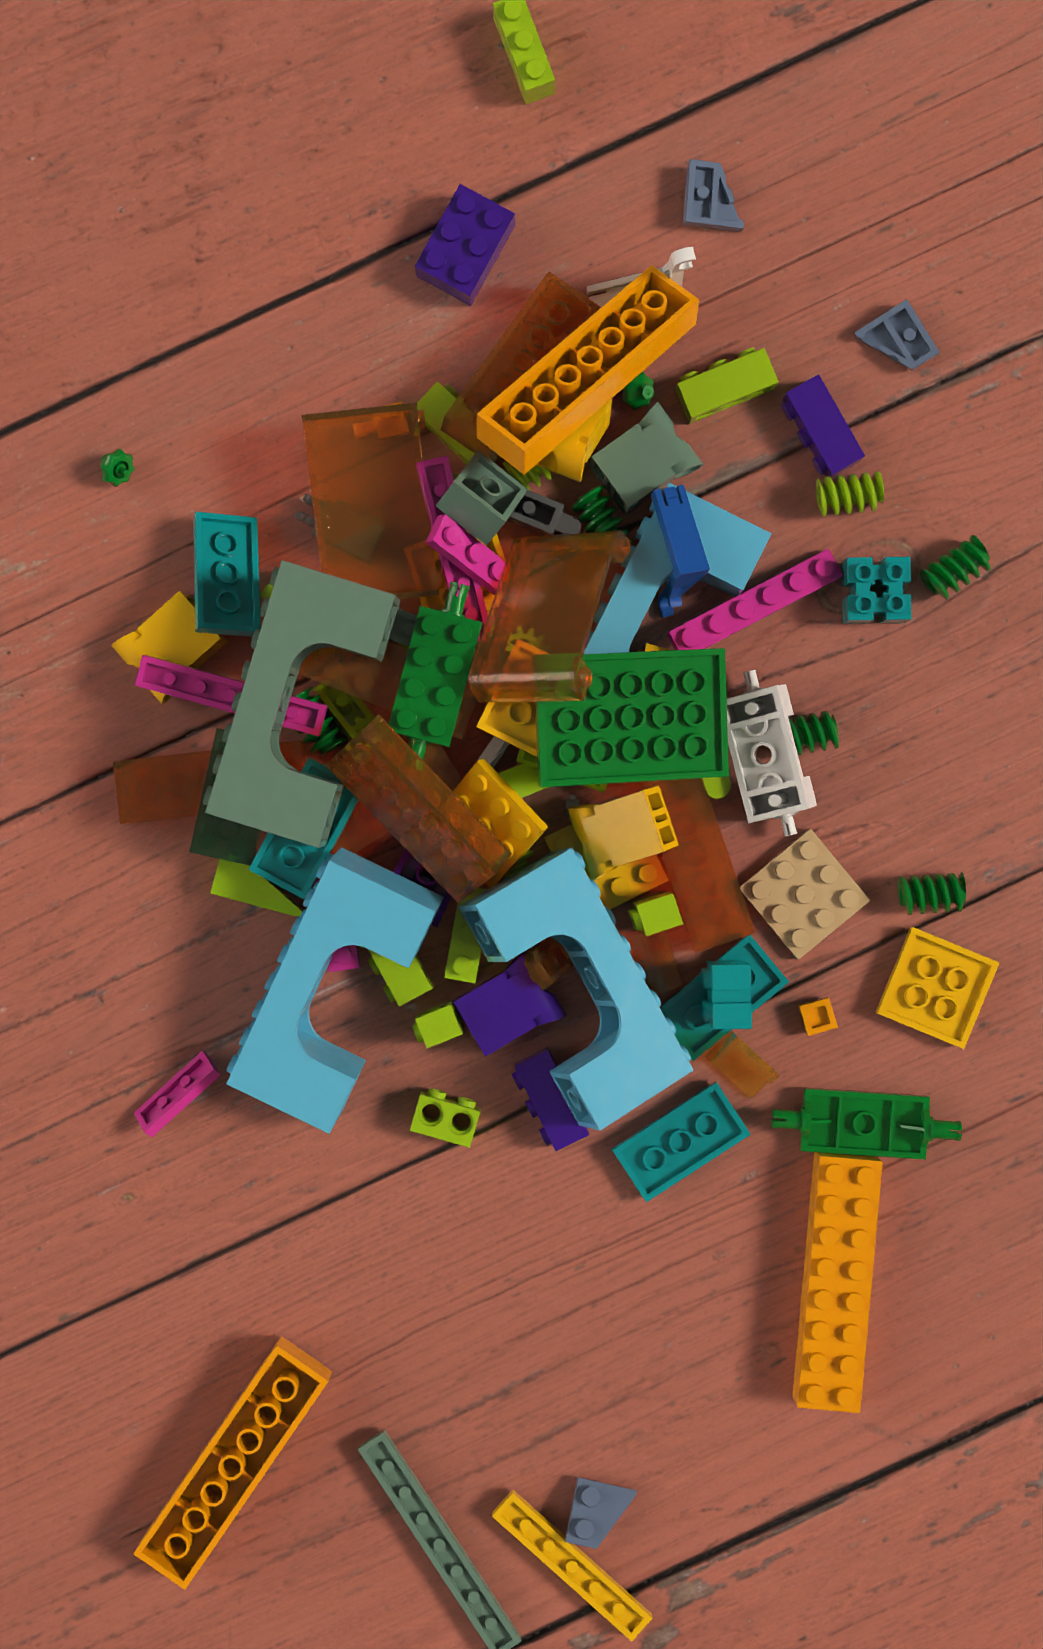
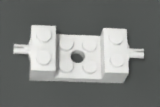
(778, 786)

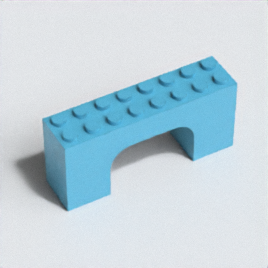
(731, 552)
(635, 1043)
(280, 1052)

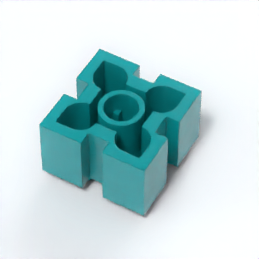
(862, 604)
(728, 994)

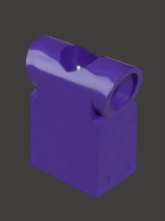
(507, 1007)

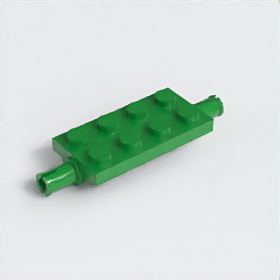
(435, 673)
(865, 1123)

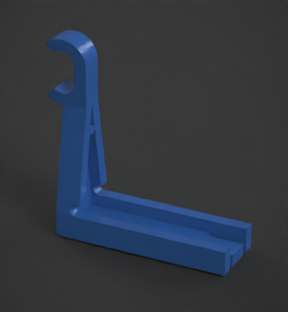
(682, 545)

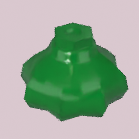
(638, 391)
(116, 467)

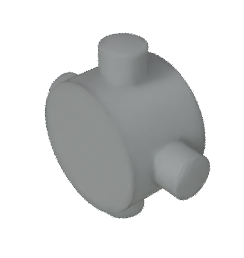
(572, 801)

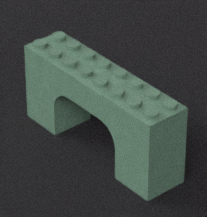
(252, 776)

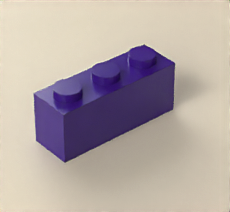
(822, 427)
(547, 1101)

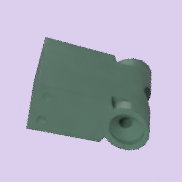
(643, 460)

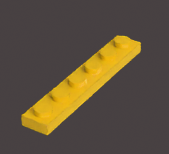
(572, 1565)

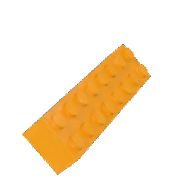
(587, 369)
(837, 1282)
(233, 1462)

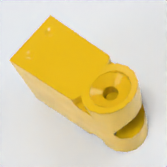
(572, 453)
(170, 637)
(622, 830)

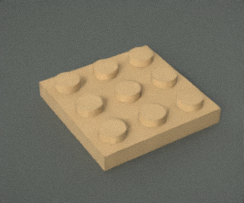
(804, 894)

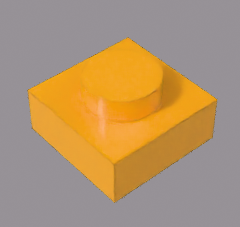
(817, 1016)

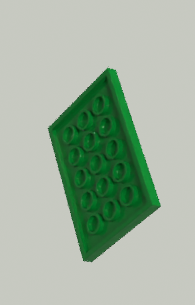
(638, 721)

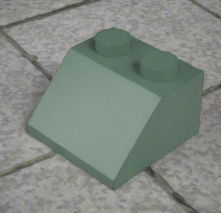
(482, 498)

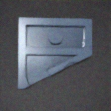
(709, 198)
(900, 337)
(595, 1511)

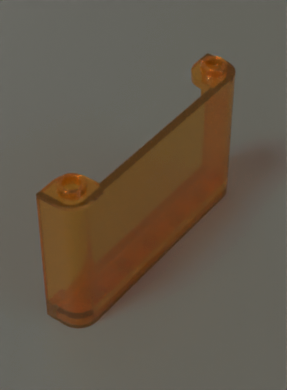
(371, 498)
(544, 618)

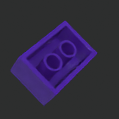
(465, 244)

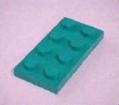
(226, 574)
(295, 863)
(685, 1006)
(681, 1141)

